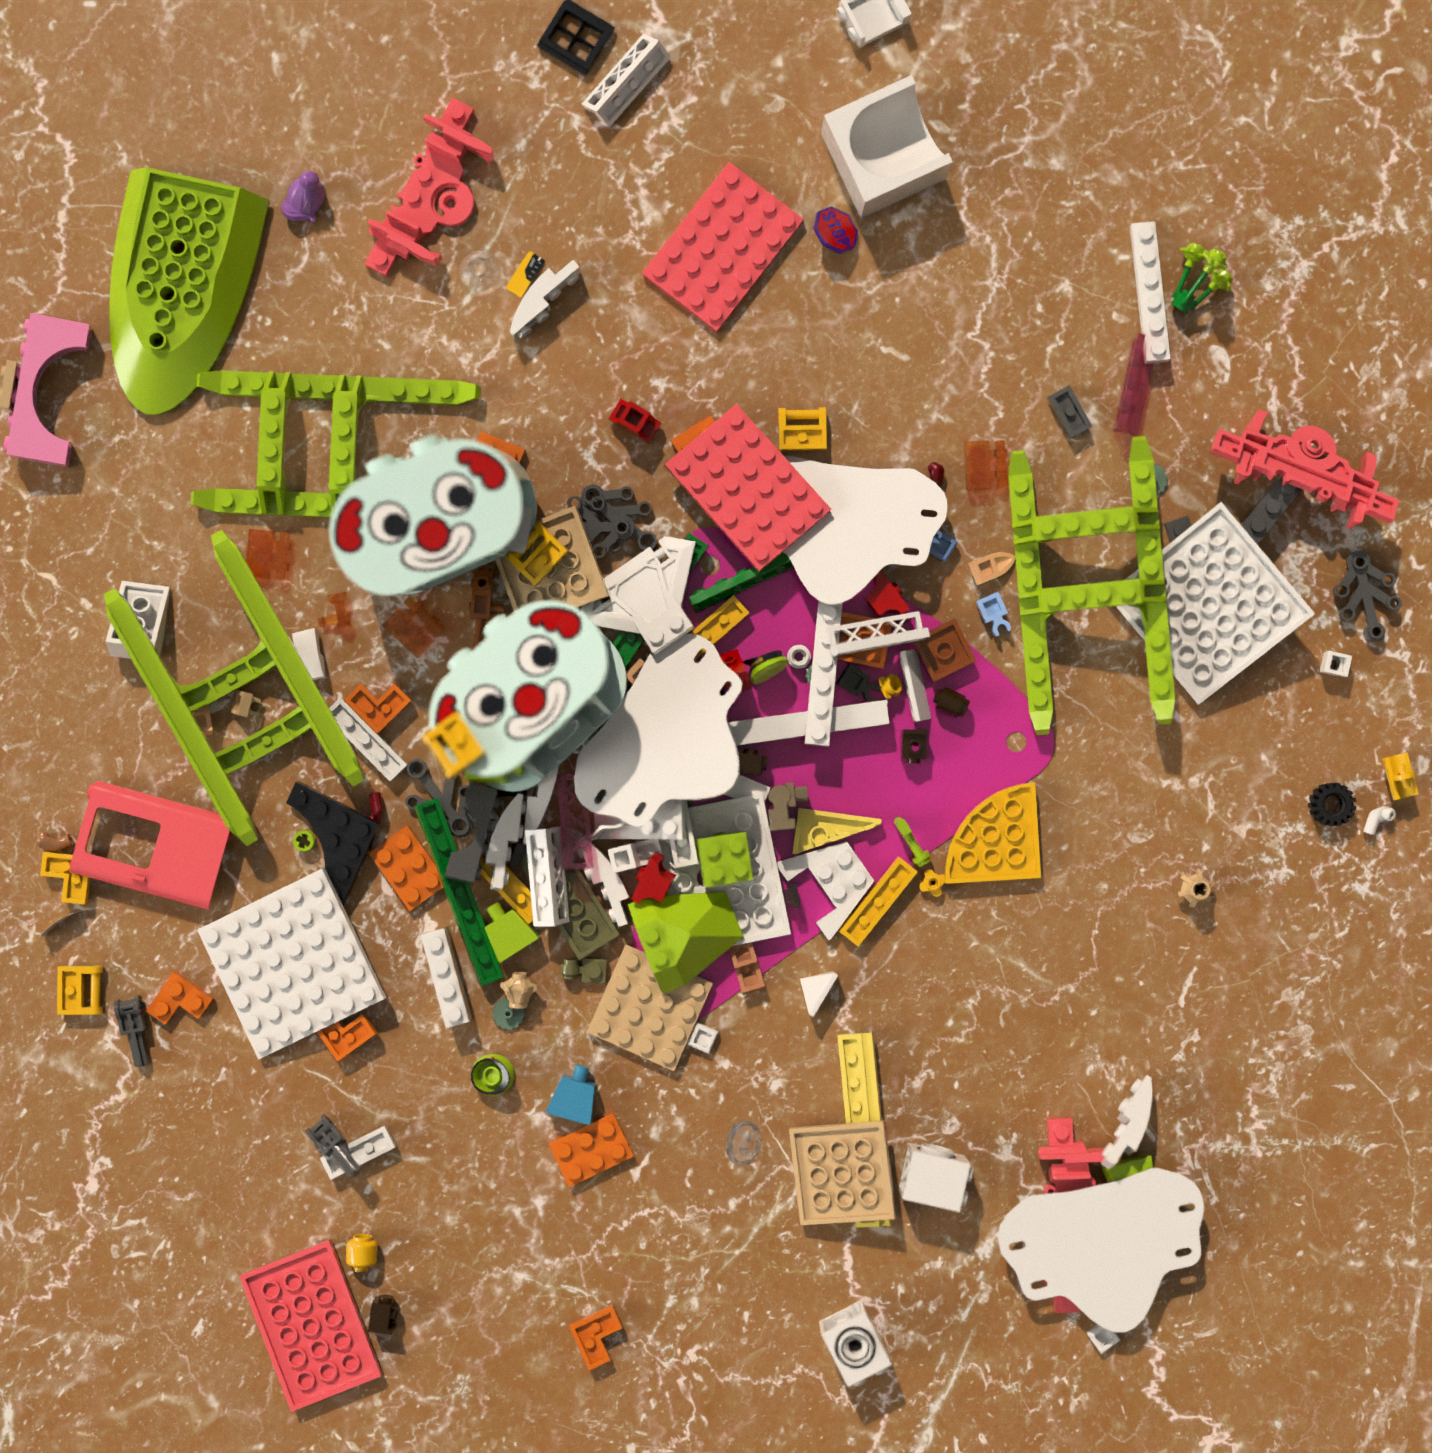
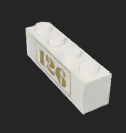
(446, 977)

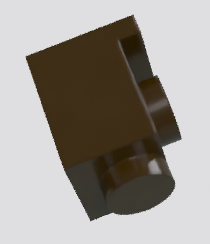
(909, 736)
(751, 762)
(383, 1315)

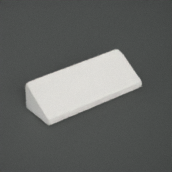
(914, 685)

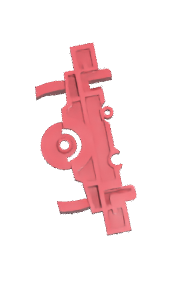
(438, 171)
(1298, 466)
(1069, 1175)

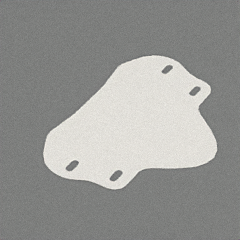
(868, 526)
(664, 737)
(1105, 1243)

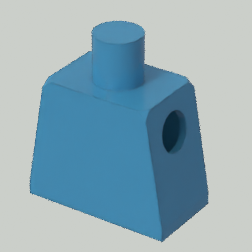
(574, 1097)

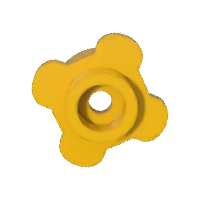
(890, 686)
(926, 884)

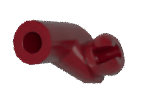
(936, 473)
(376, 806)

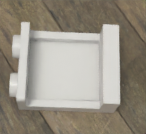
(872, 18)

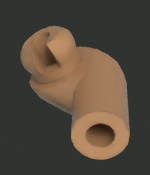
(53, 845)

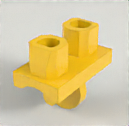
(1400, 776)

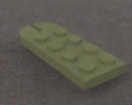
(589, 922)

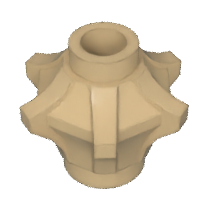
(1202, 892)
(518, 990)

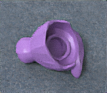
(304, 198)

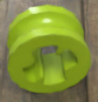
(297, 844)

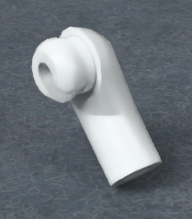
(1378, 816)

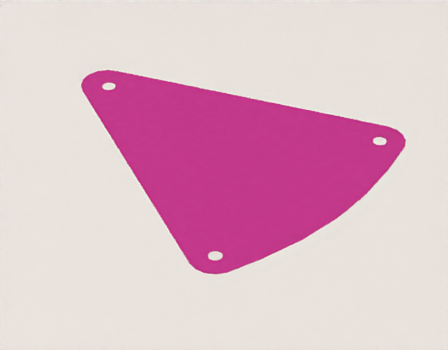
(862, 765)

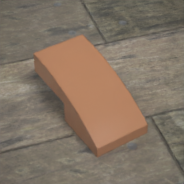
(747, 968)

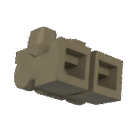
(781, 798)

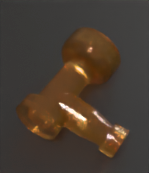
(341, 617)

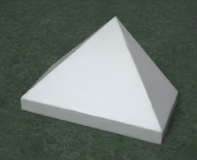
(816, 988)

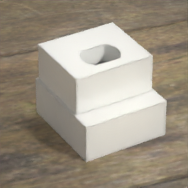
(1342, 665)

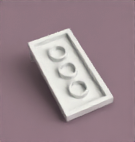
(666, 823)

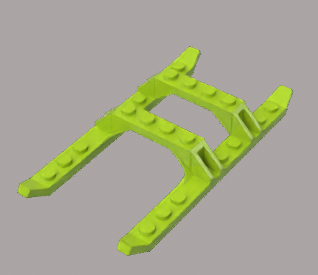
(348, 398)
(1143, 593)
(181, 701)

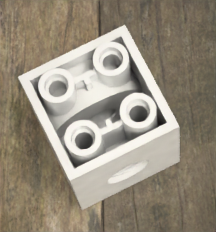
(935, 1176)
(858, 1358)

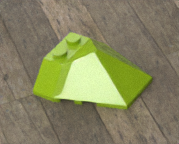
(684, 934)

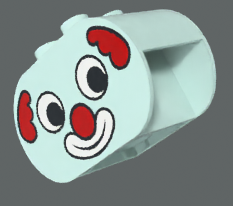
(429, 515)
(531, 691)

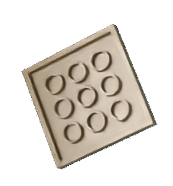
(572, 581)
(641, 1017)
(842, 1173)

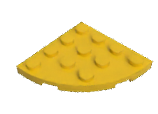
(997, 839)

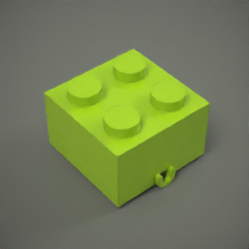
(724, 859)

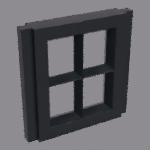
(564, 54)

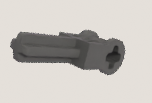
(133, 1022)
(331, 1142)

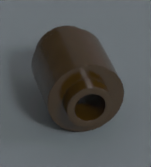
(951, 702)

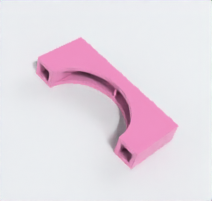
(45, 342)

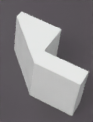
(634, 854)

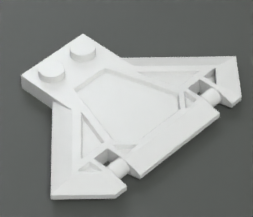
(648, 595)

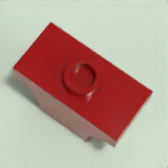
(635, 420)
(885, 596)
(734, 662)
(653, 880)

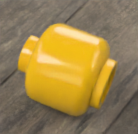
(361, 1252)

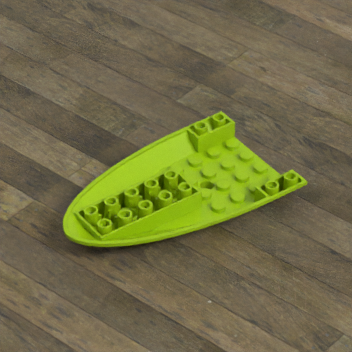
(209, 281)

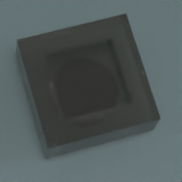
(791, 895)

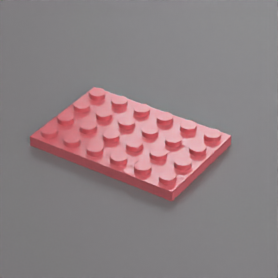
(722, 247)
(747, 487)
(310, 1325)

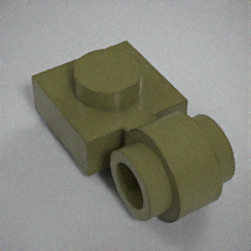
(592, 970)

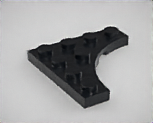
(342, 834)

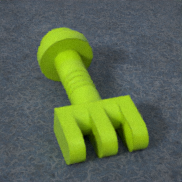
(921, 857)

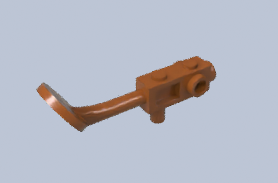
(481, 603)

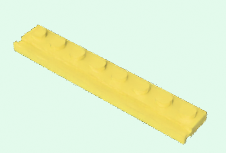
(860, 1086)

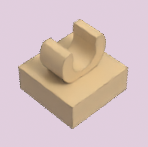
(242, 704)

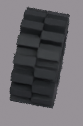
(1342, 814)

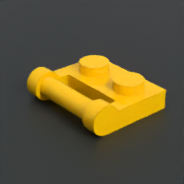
(802, 436)
(542, 559)
(460, 741)
(71, 990)

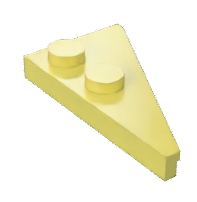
(822, 827)

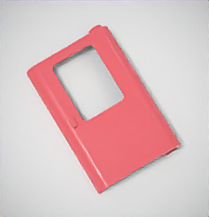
(184, 856)

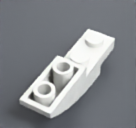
(534, 303)
(505, 832)
(613, 885)
(1135, 1116)

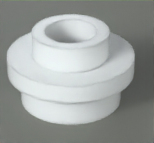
(806, 656)

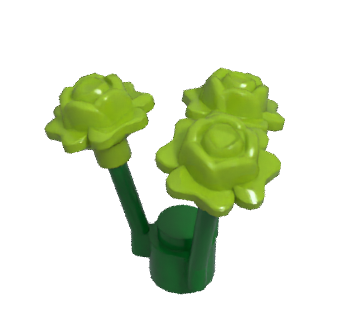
(1221, 279)

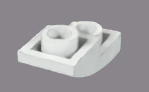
(309, 650)

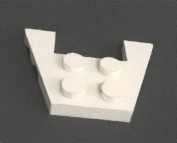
(839, 875)

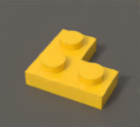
(75, 886)

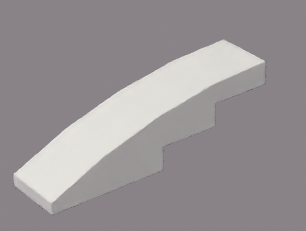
(538, 806)

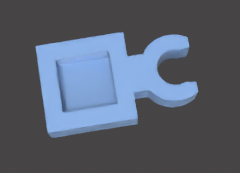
(992, 610)

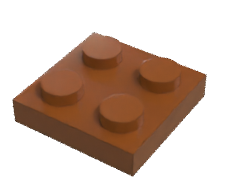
(944, 650)

